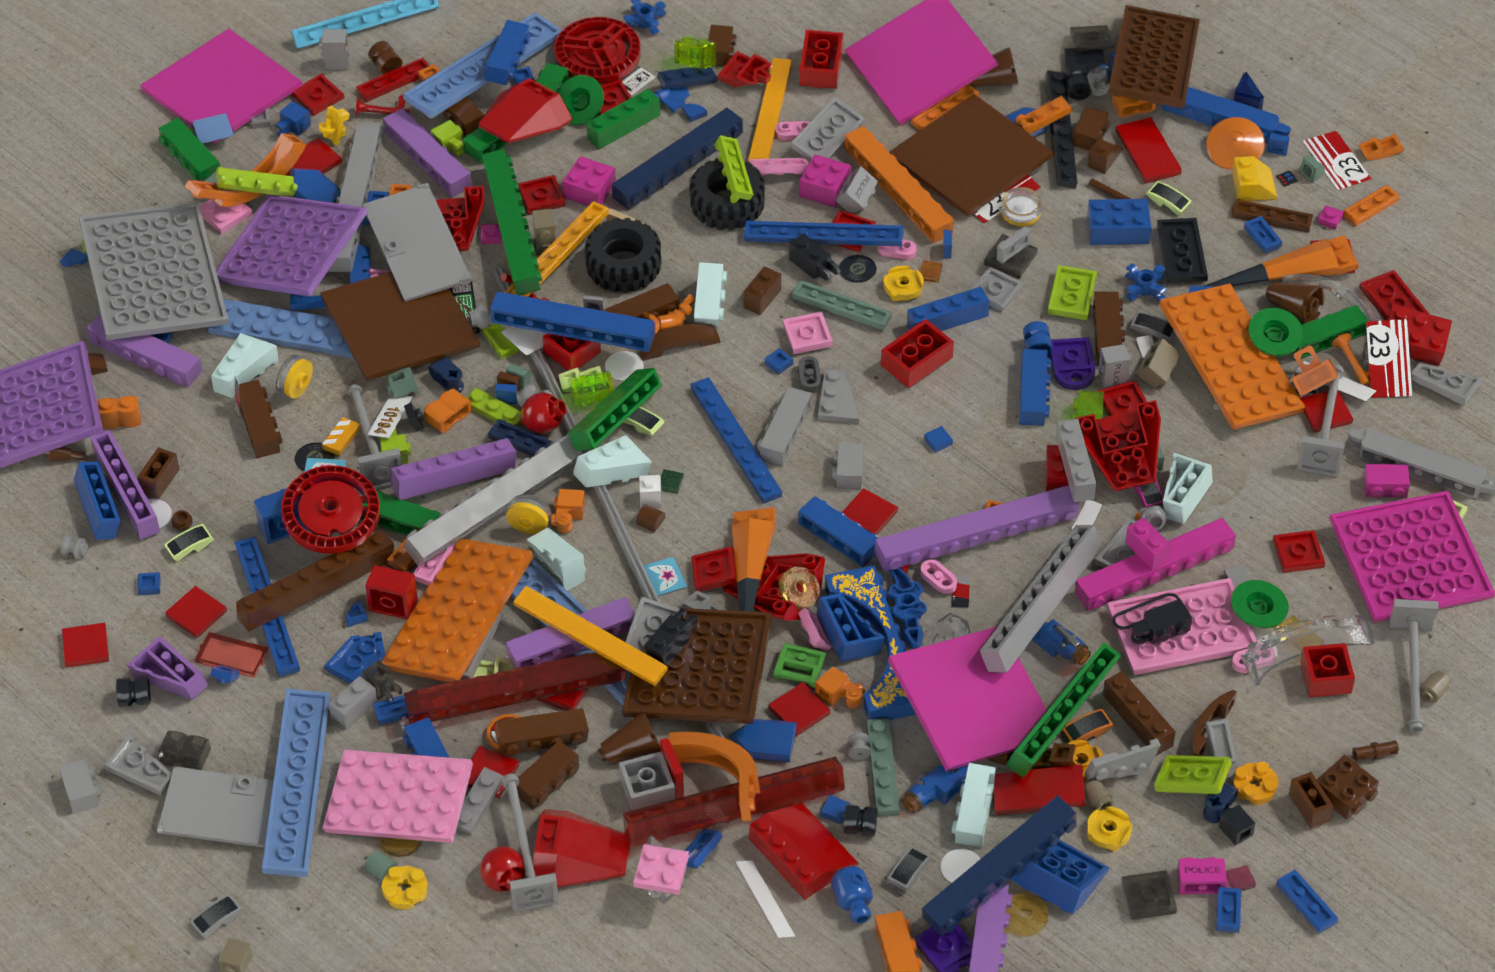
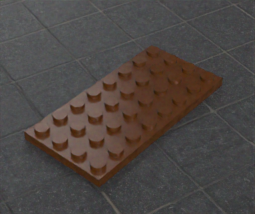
(1154, 56)

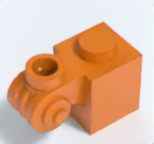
(569, 506)
(836, 685)

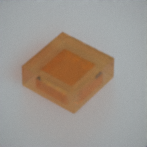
(931, 271)

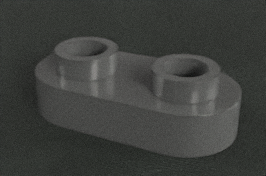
(809, 374)

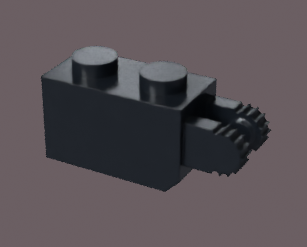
(812, 258)
(1163, 623)
(671, 637)

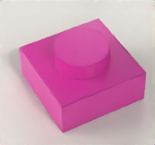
(1330, 217)
(490, 234)

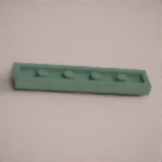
(841, 305)
(883, 767)

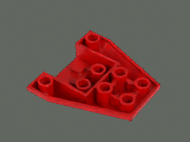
(525, 112)
(463, 215)
(1125, 445)
(768, 594)
(578, 849)

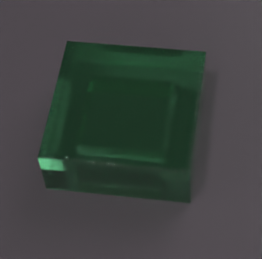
(671, 481)

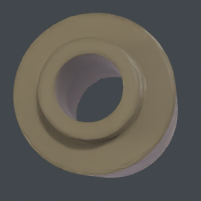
(1434, 687)
(1097, 795)

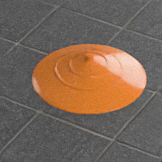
(1233, 139)

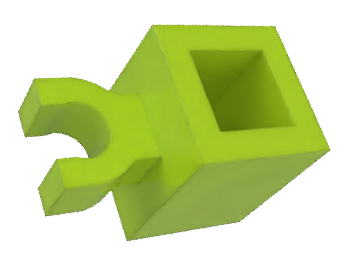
(449, 136)
(394, 442)

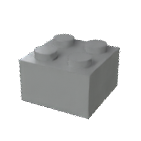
(646, 781)

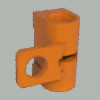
(1313, 374)

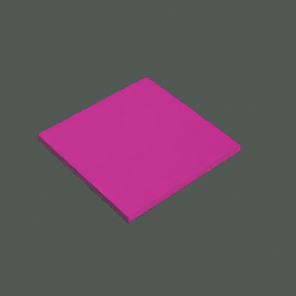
(920, 58)
(220, 79)
(1411, 553)
(962, 705)

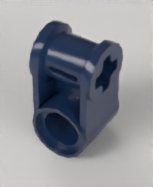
(447, 374)
(1218, 803)

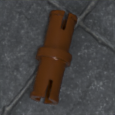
(1375, 750)

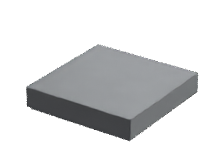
(999, 288)

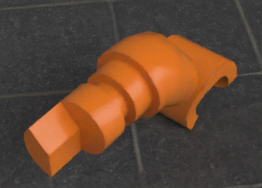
(673, 318)

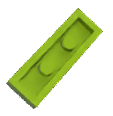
(493, 408)

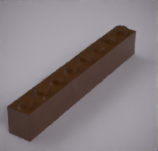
(313, 581)

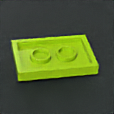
(1072, 292)
(1192, 774)

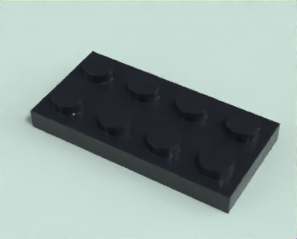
(1182, 250)

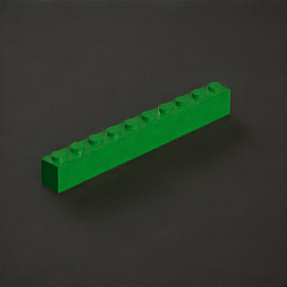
(511, 222)

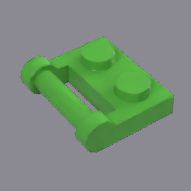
(801, 659)

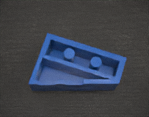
(846, 630)

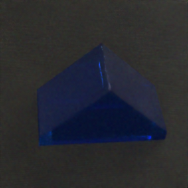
(1248, 93)

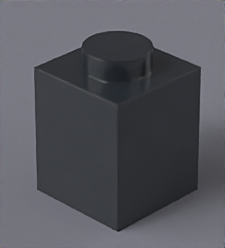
(1236, 824)

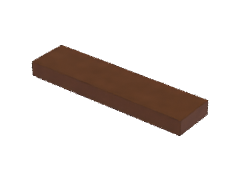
(1272, 215)

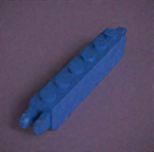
(1213, 109)

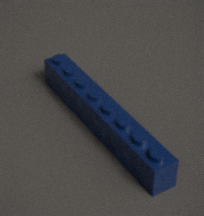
(675, 159)
(999, 866)

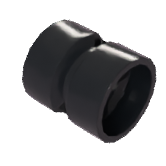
(1077, 81)
(133, 691)
(860, 820)

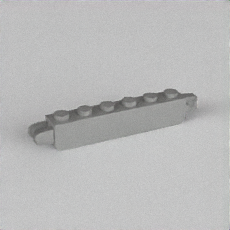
(1422, 463)

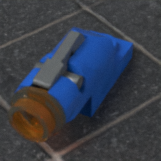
(1059, 640)
(934, 785)

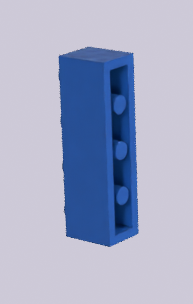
(507, 52)
(951, 310)
(1033, 387)
(96, 500)
(838, 531)
(423, 739)

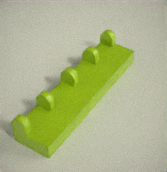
(734, 168)
(255, 182)

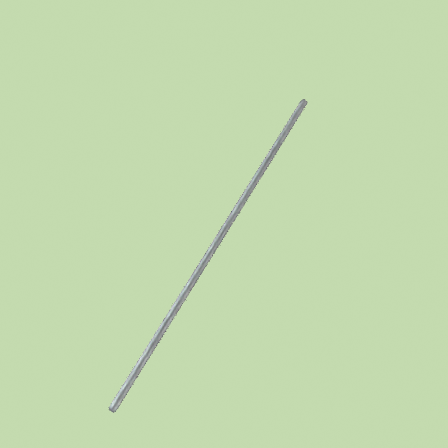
(601, 491)

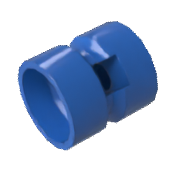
(1037, 337)

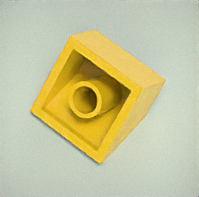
(1253, 179)

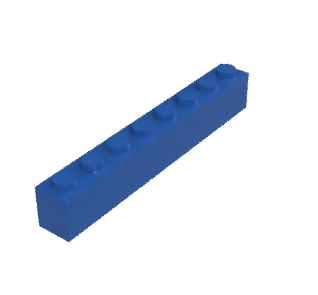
(572, 321)

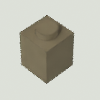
(235, 956)

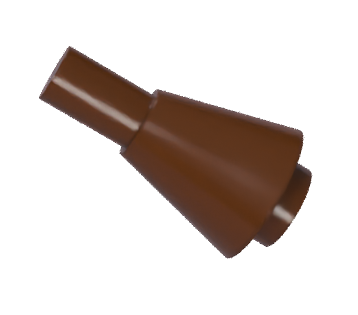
(64, 453)

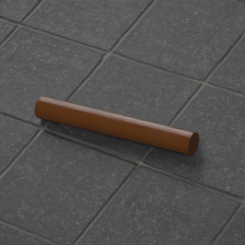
(1107, 190)

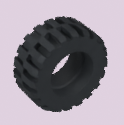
(719, 210)
(623, 273)

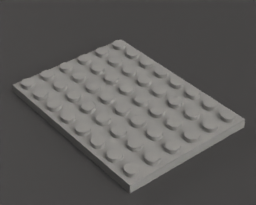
(152, 270)

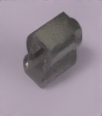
(184, 750)

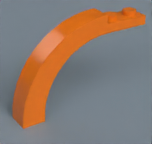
(278, 161)
(723, 754)

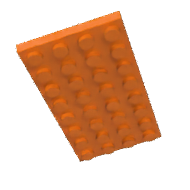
(1240, 377)
(457, 610)

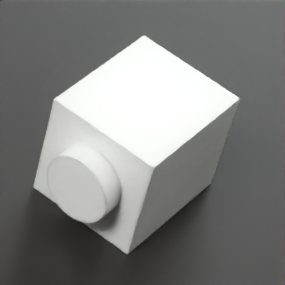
(650, 490)

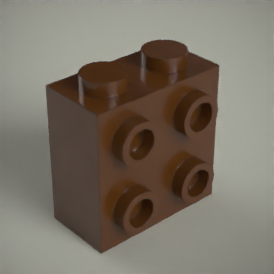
(1348, 786)

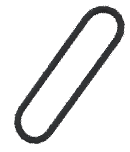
(1137, 606)

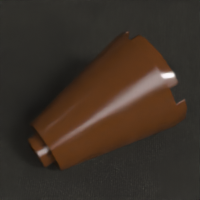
(1000, 75)
(1297, 299)
(630, 741)

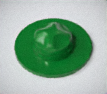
(582, 98)
(1275, 332)
(1259, 604)

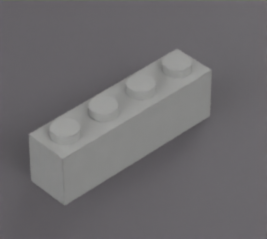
(784, 426)
(1075, 460)

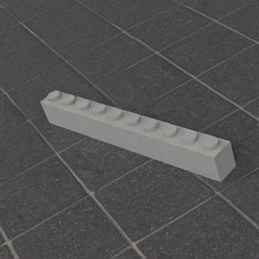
(358, 183)
(491, 501)
(1040, 598)

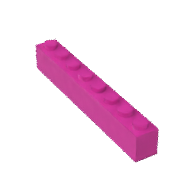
(1133, 574)

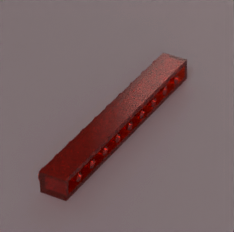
(511, 687)
(723, 805)

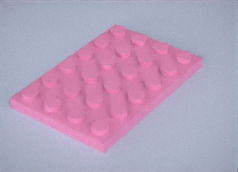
(1213, 633)
(398, 796)

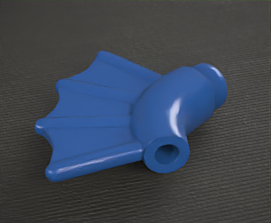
(672, 97)

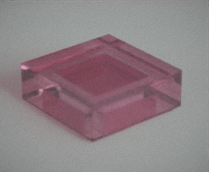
(1240, 878)

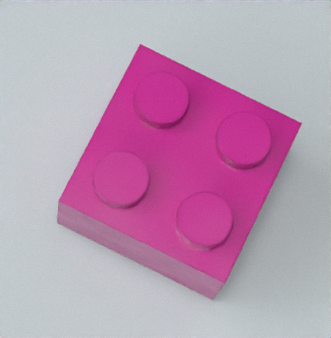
(823, 180)
(588, 181)

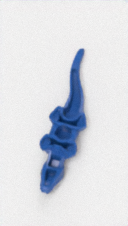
(908, 606)

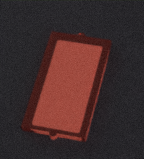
(231, 653)

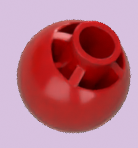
(543, 412)
(500, 867)

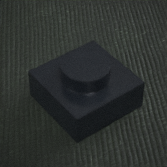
(414, 416)

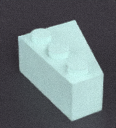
(710, 294)
(245, 361)
(611, 462)
(1186, 487)
(558, 558)
(974, 806)

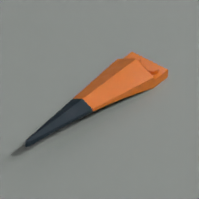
(1317, 259)
(751, 541)

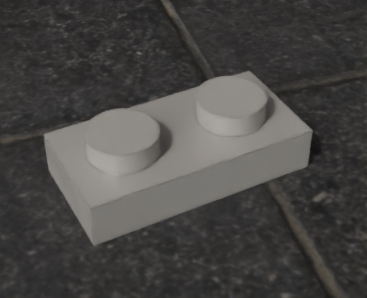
(1014, 244)

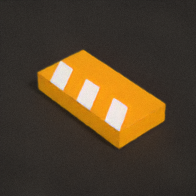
(341, 436)

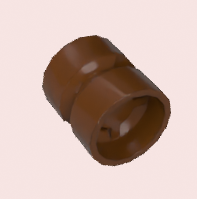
(384, 57)

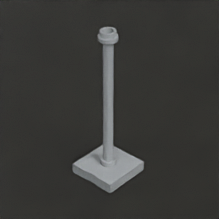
(1321, 454)
(377, 465)
(1414, 616)
(533, 890)

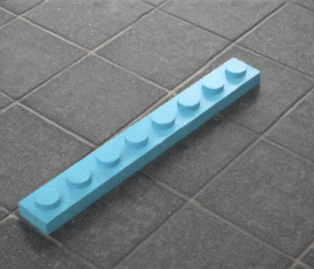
(361, 19)

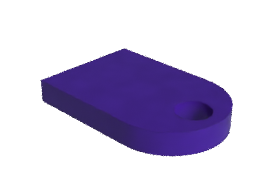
(1071, 360)
(947, 951)

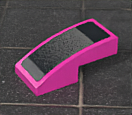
(1150, 494)

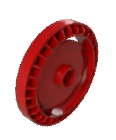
(598, 49)
(326, 489)

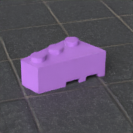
(168, 669)

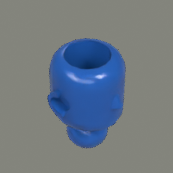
(853, 893)

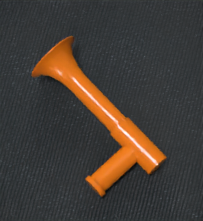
(1343, 342)

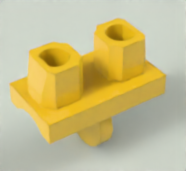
(333, 125)

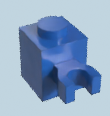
(293, 119)

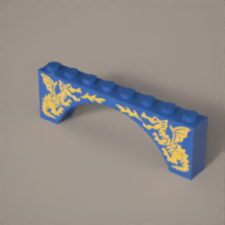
(865, 592)

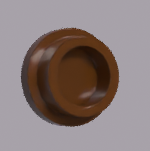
(181, 520)

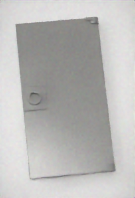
(416, 242)
(217, 807)

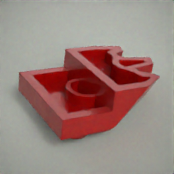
(745, 70)

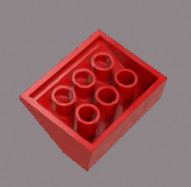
(800, 848)

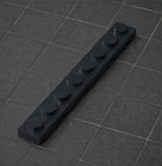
(1061, 133)

